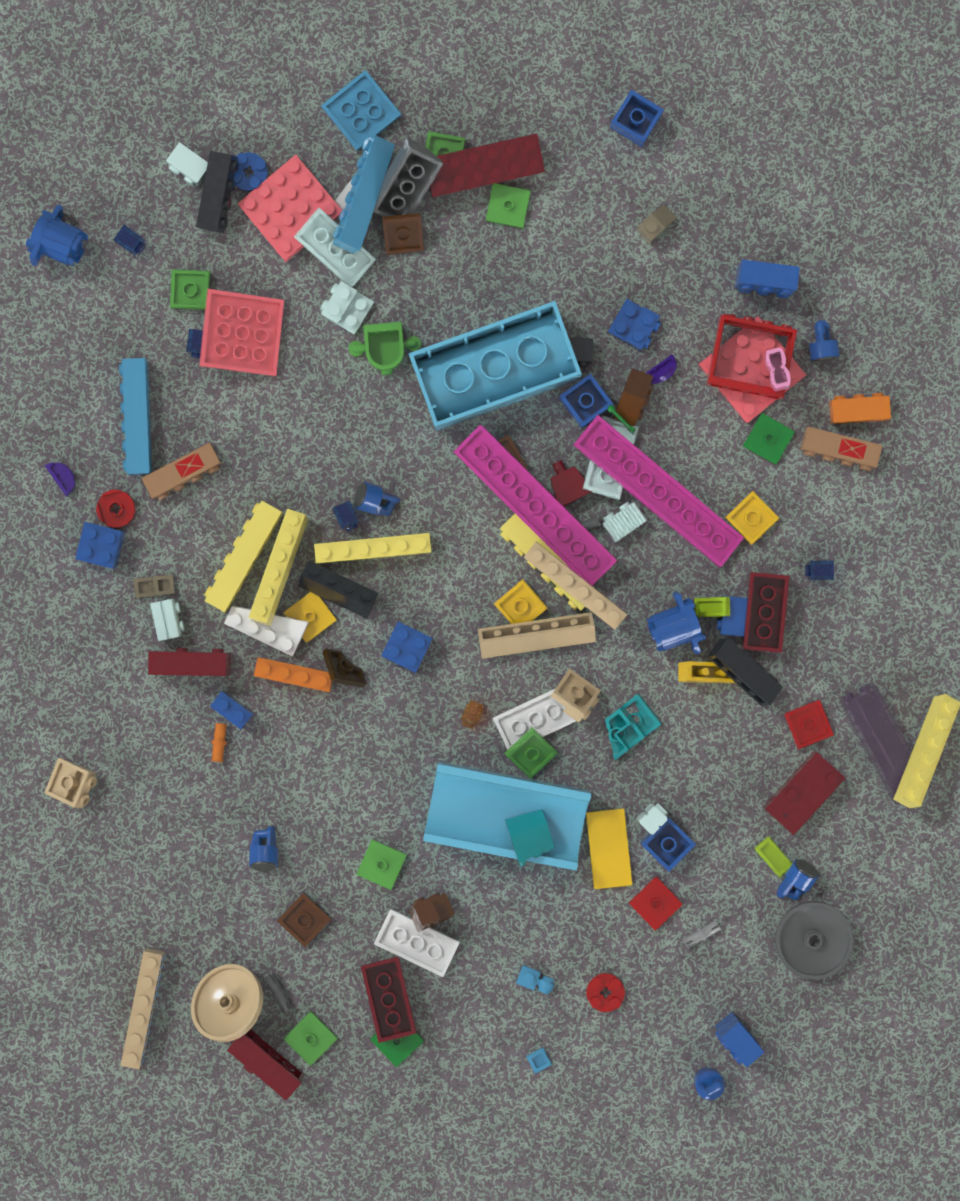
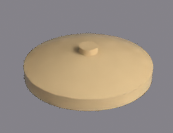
(227, 1003)

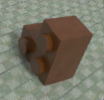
(634, 396)
(430, 911)

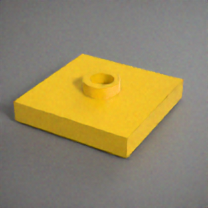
(752, 517)
(520, 604)
(314, 610)

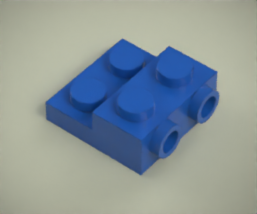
(634, 325)

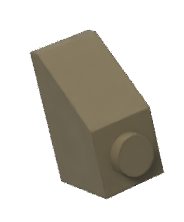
(656, 224)

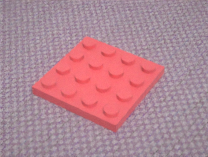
(285, 205)
(241, 332)
(744, 361)

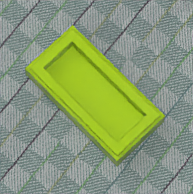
(712, 606)
(773, 856)

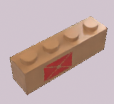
(841, 448)
(182, 471)

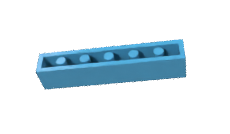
(363, 194)
(136, 416)

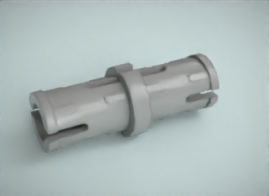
(701, 934)

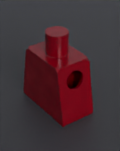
(567, 484)

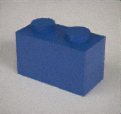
(735, 623)
(232, 709)

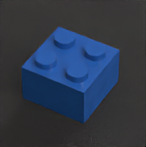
(636, 118)
(585, 401)
(100, 545)
(406, 647)
(668, 844)

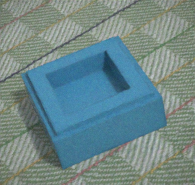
(539, 1060)

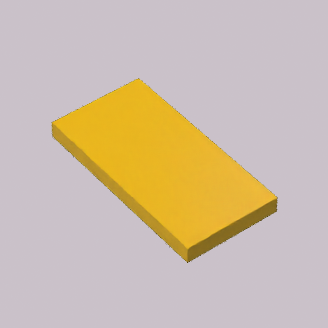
(609, 848)

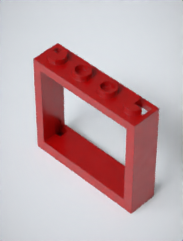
(751, 324)

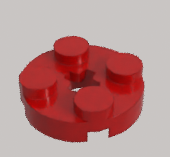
(106, 503)
(613, 1000)

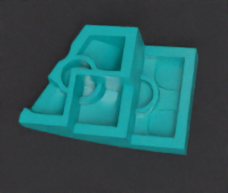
(625, 731)
(529, 835)

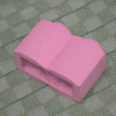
(779, 374)

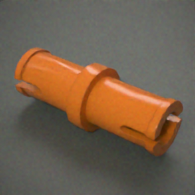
(219, 742)

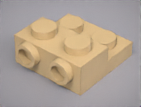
(576, 695)
(71, 783)

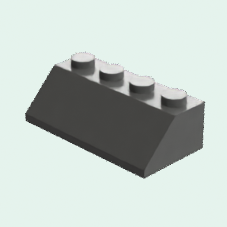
(407, 179)

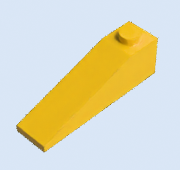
(701, 673)

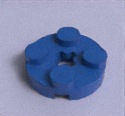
(258, 167)

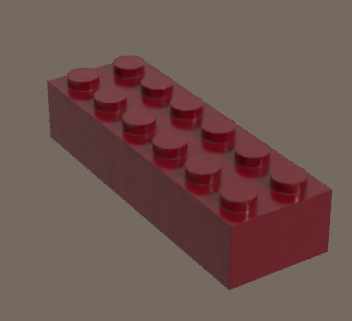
(488, 164)

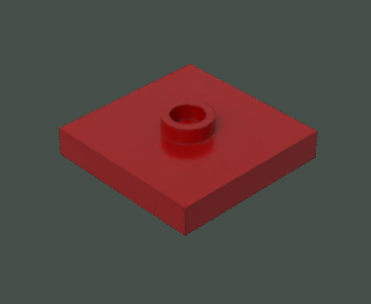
(808, 724)
(655, 903)

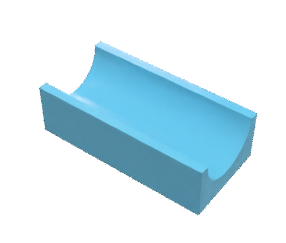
(495, 365)
(472, 807)

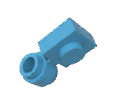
(529, 978)

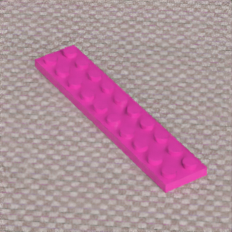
(658, 491)
(535, 505)

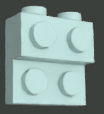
(346, 307)

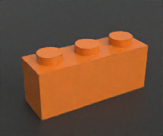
(860, 409)

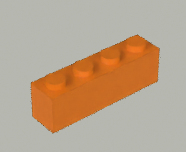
(293, 674)

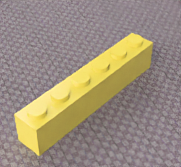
(524, 539)
(372, 548)
(243, 557)
(278, 567)
(927, 751)

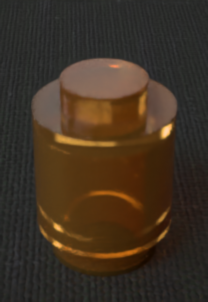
(472, 714)

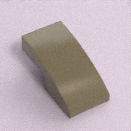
(153, 586)

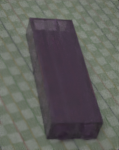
(878, 735)

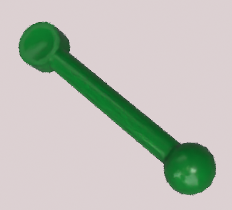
(611, 409)

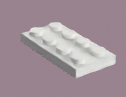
(540, 713)
(426, 949)

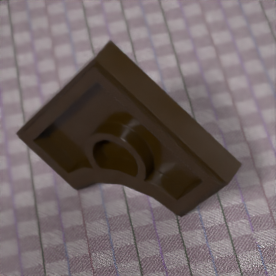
(341, 670)

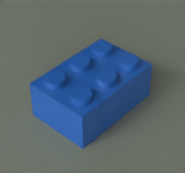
(767, 278)
(738, 1040)

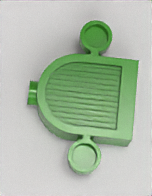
(384, 346)

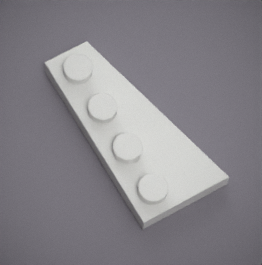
(283, 634)

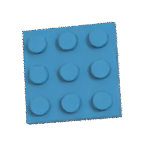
(361, 110)

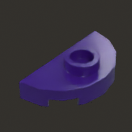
(663, 370)
(63, 477)

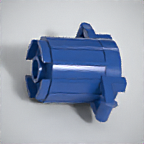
(55, 239)
(676, 626)

